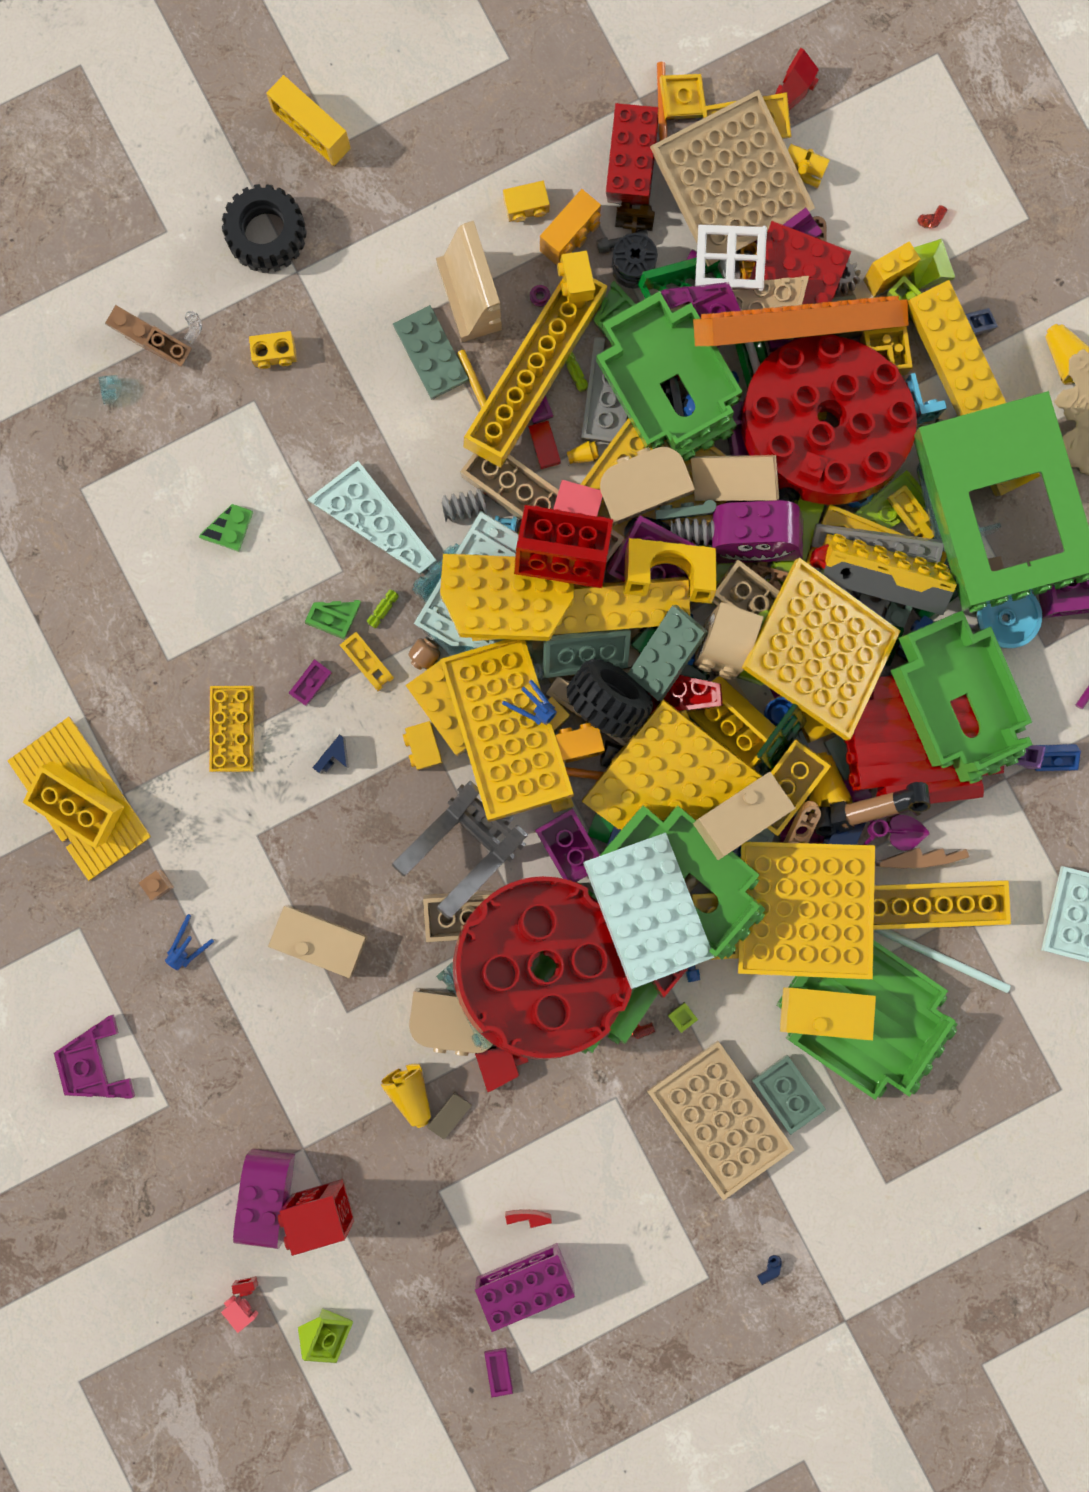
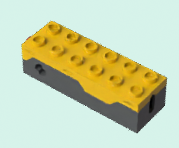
(885, 573)

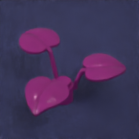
(905, 830)

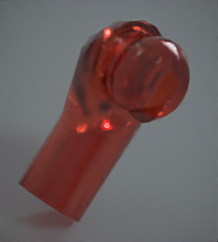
(932, 220)

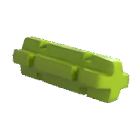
(576, 373)
(382, 608)

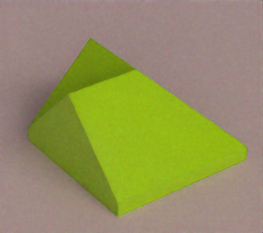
(933, 266)
(324, 1337)

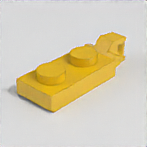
(911, 512)

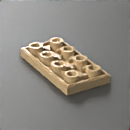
(735, 478)

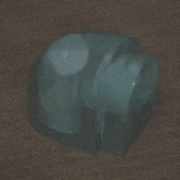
(110, 388)

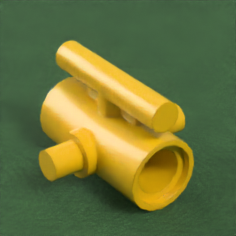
(808, 164)

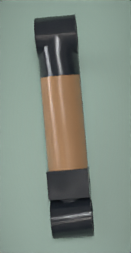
(844, 816)

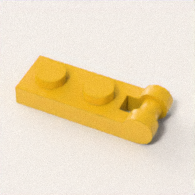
(366, 660)

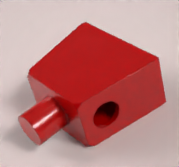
(498, 1067)

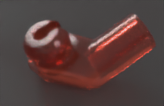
(642, 1031)

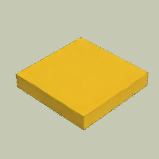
(682, 96)

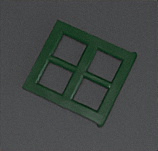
(766, 757)

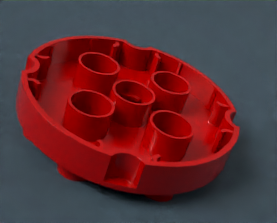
(836, 378)
(514, 1005)

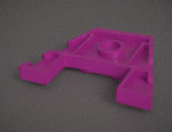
(704, 298)
(82, 1065)

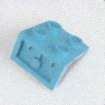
(929, 410)

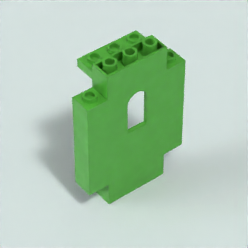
(654, 347)
(953, 662)
(724, 877)

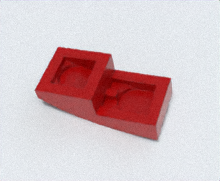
(544, 445)
(535, 1217)

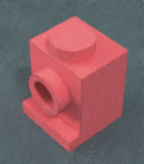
(238, 1312)

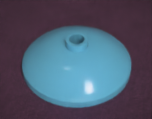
(1022, 623)

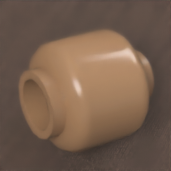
(424, 653)

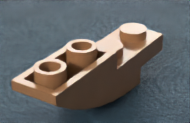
(148, 336)

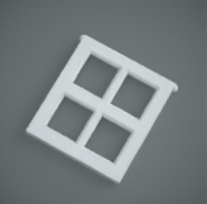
(731, 256)

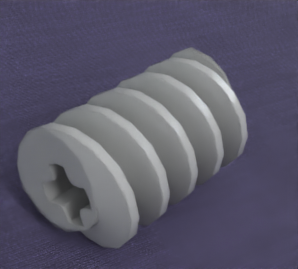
(463, 504)
(694, 531)

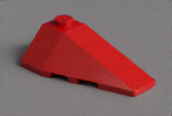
(799, 78)
(692, 695)

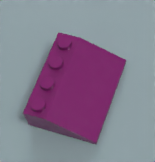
(648, 530)

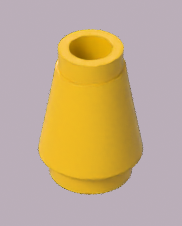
(583, 453)

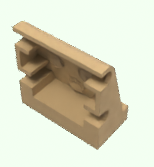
(469, 285)

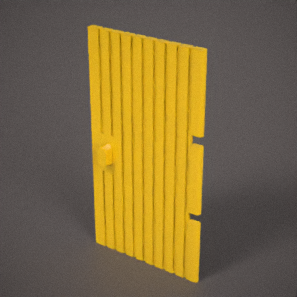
(70, 750)

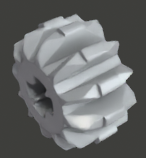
(851, 278)

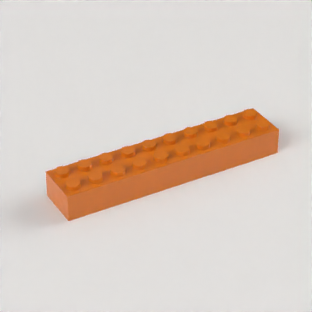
(800, 320)

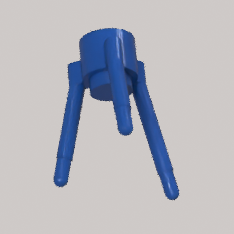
(544, 711)
(177, 956)

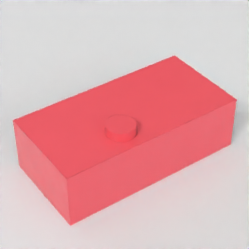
(578, 499)

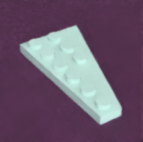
(365, 509)

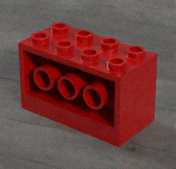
(630, 154)
(563, 546)
(316, 1217)

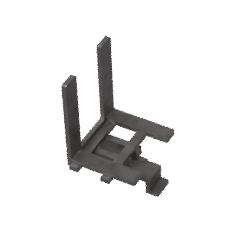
(457, 813)

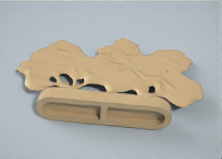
(1076, 407)

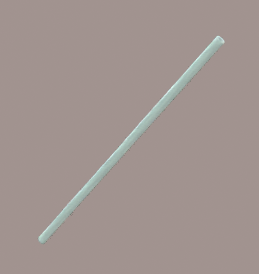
(944, 959)

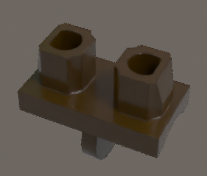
(634, 218)

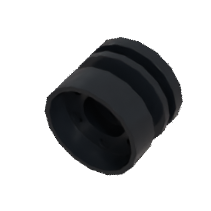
(629, 270)

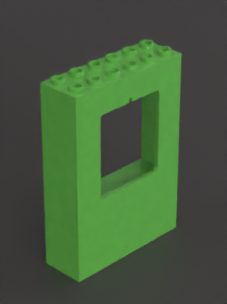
(990, 450)

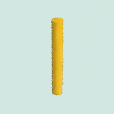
(472, 377)

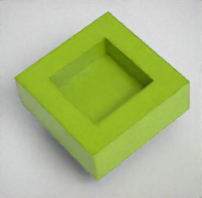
(682, 1017)

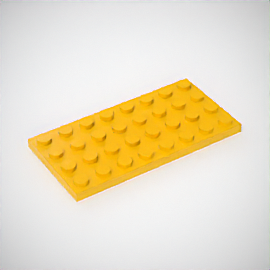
(509, 753)

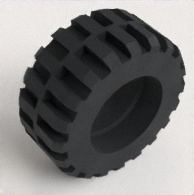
(252, 204)
(609, 698)

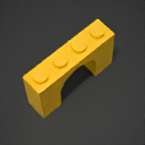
(696, 561)

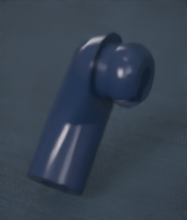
(772, 1271)

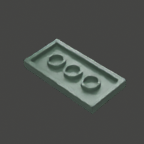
(430, 352)
(568, 652)
(667, 652)

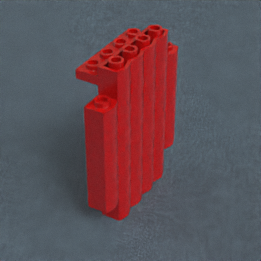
(890, 755)

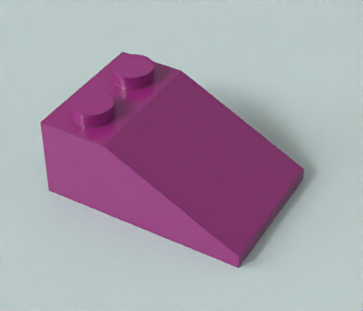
(567, 845)

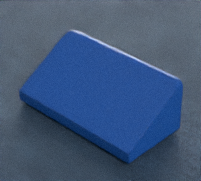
(1060, 757)

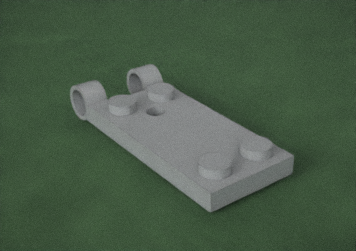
(603, 410)

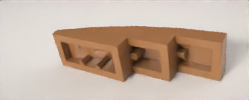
(915, 859)

